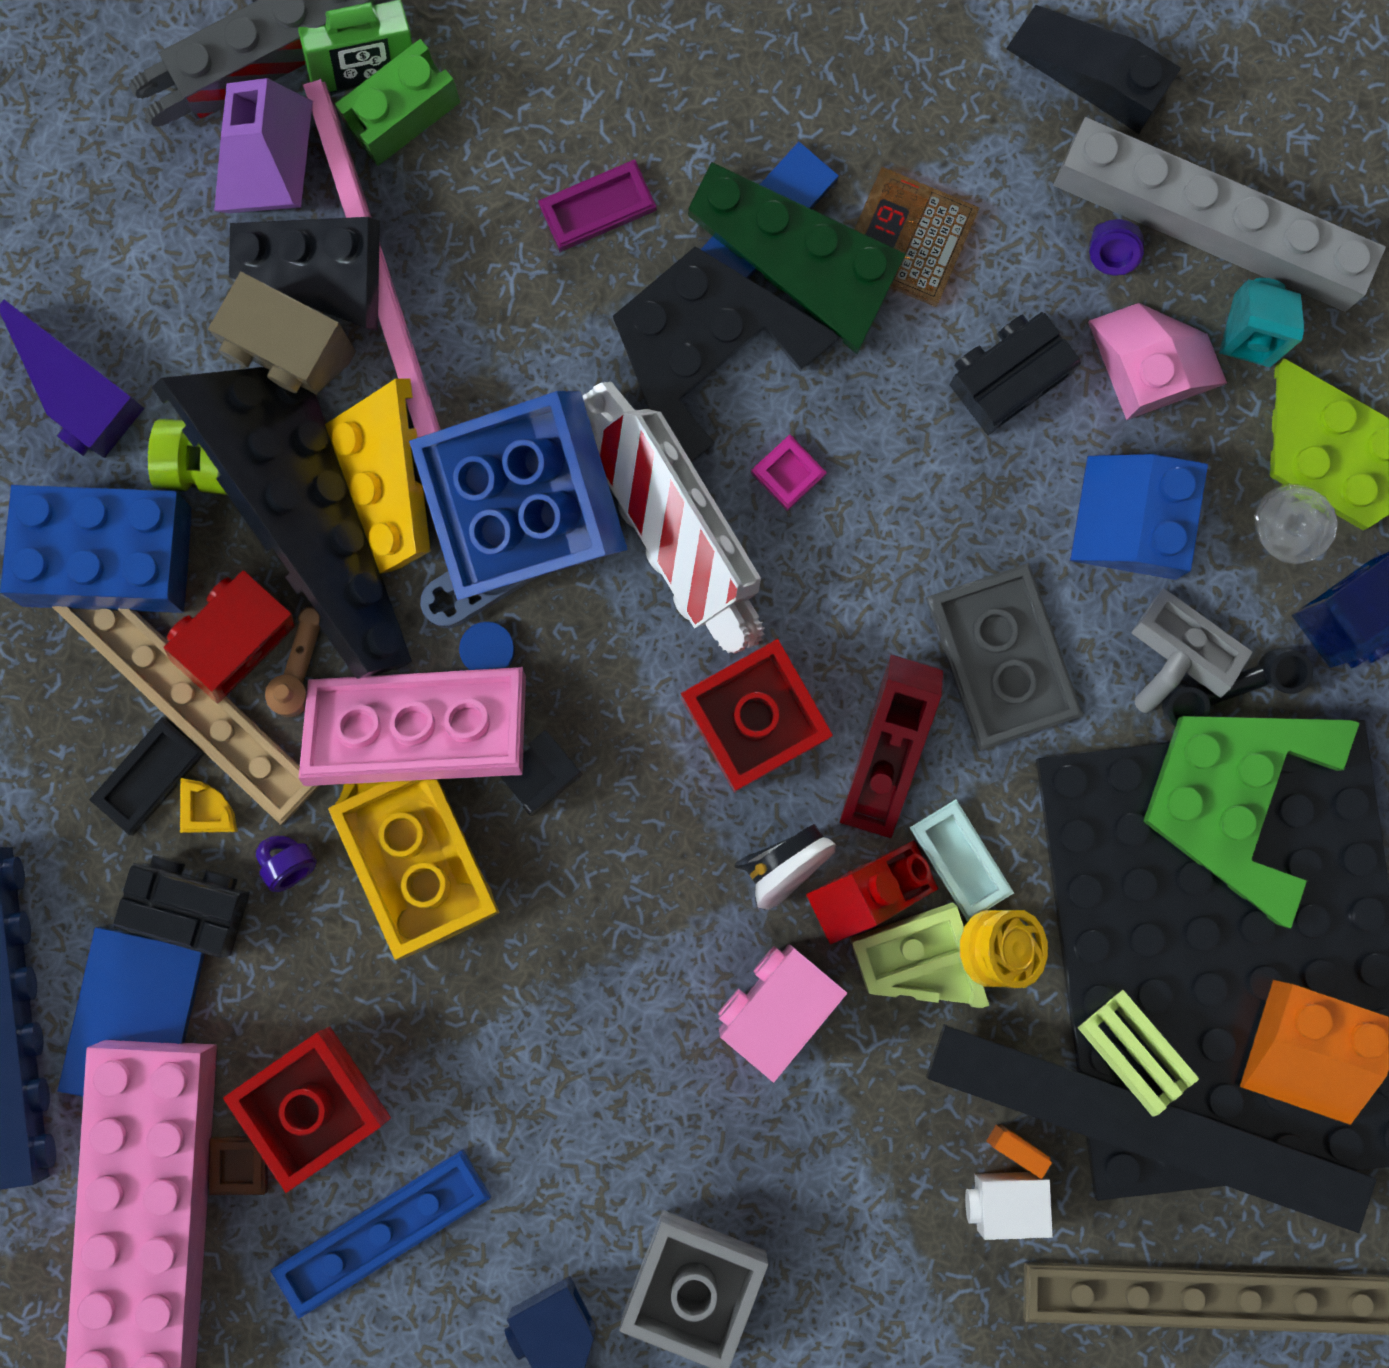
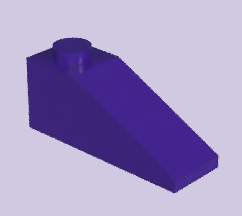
(71, 390)

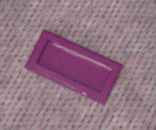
(597, 205)

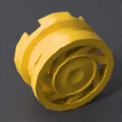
(1001, 949)

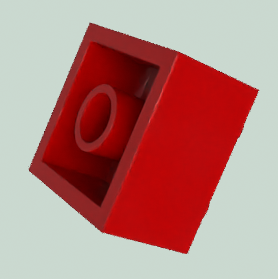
(756, 715)
(307, 1108)

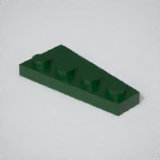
(810, 257)

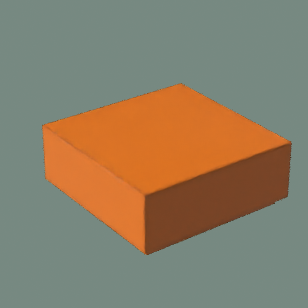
(1019, 1150)

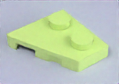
(918, 959)

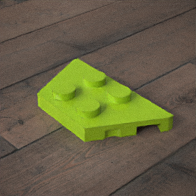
(1330, 445)

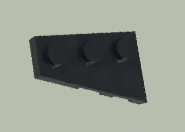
(314, 261)

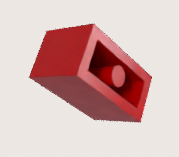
(228, 635)

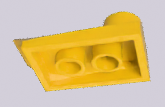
(412, 862)

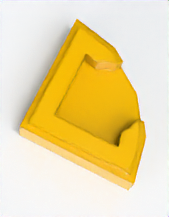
(204, 809)

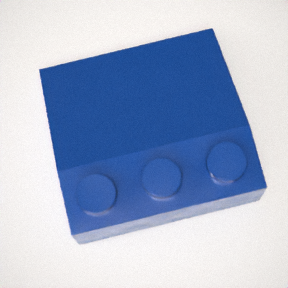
(518, 493)

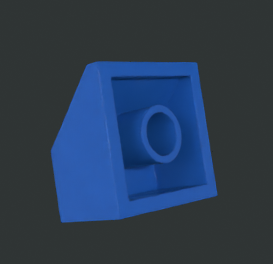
(1139, 514)

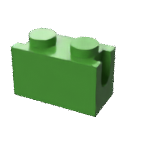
(398, 102)

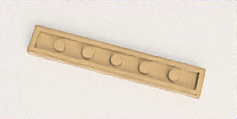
(215, 728)

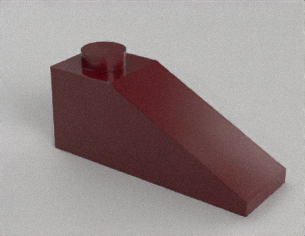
(892, 745)

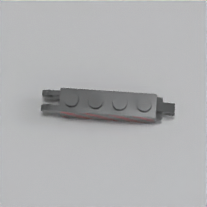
(241, 47)

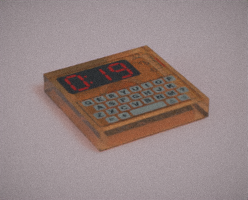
(923, 226)

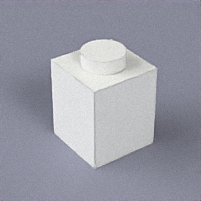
(1010, 1206)

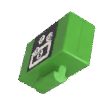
(354, 43)

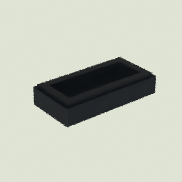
(147, 776)

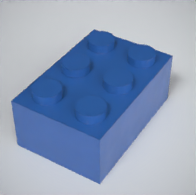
(96, 548)

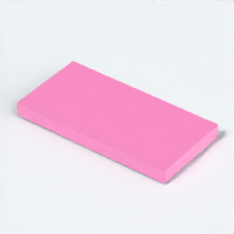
(413, 727)

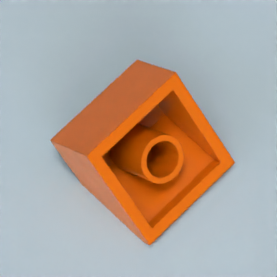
(1318, 1052)

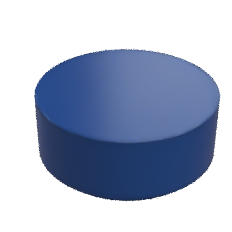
(486, 647)

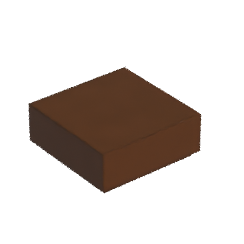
(236, 1167)

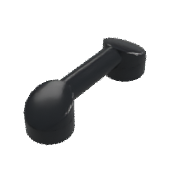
(1279, 669)

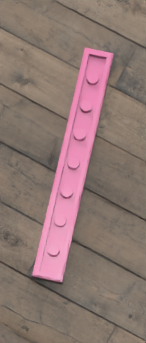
(389, 308)

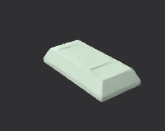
(961, 860)

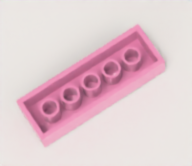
(141, 1205)

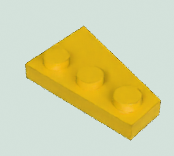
(379, 473)

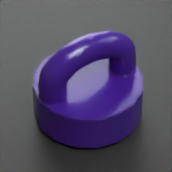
(1116, 247)
(287, 866)

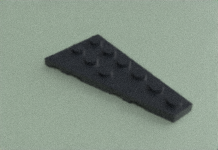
(294, 497)

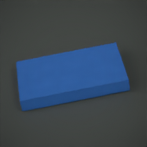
(130, 993)

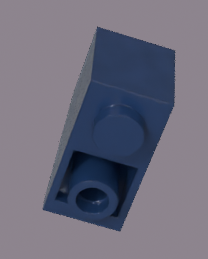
(552, 1328)

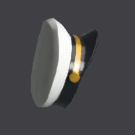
(786, 865)

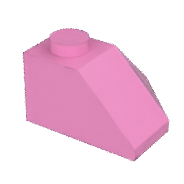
(1154, 358)

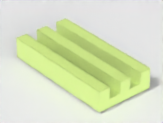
(1153, 1039)

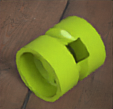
(175, 462)

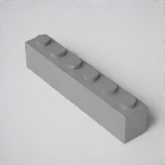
(1219, 215)

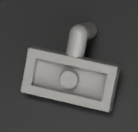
(1191, 647)

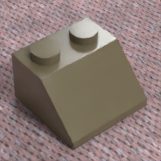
(281, 335)

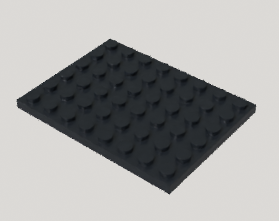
(1202, 956)

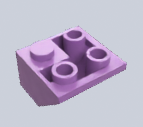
(262, 147)

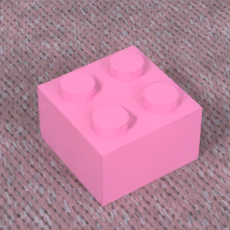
(779, 1010)

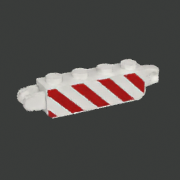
(676, 519)

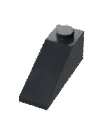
(1096, 64)

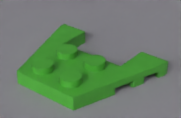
(1220, 789)

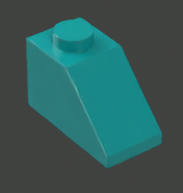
(1263, 322)

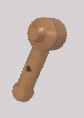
(288, 692)

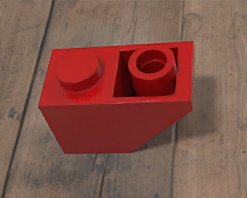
(872, 892)

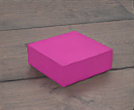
(788, 472)

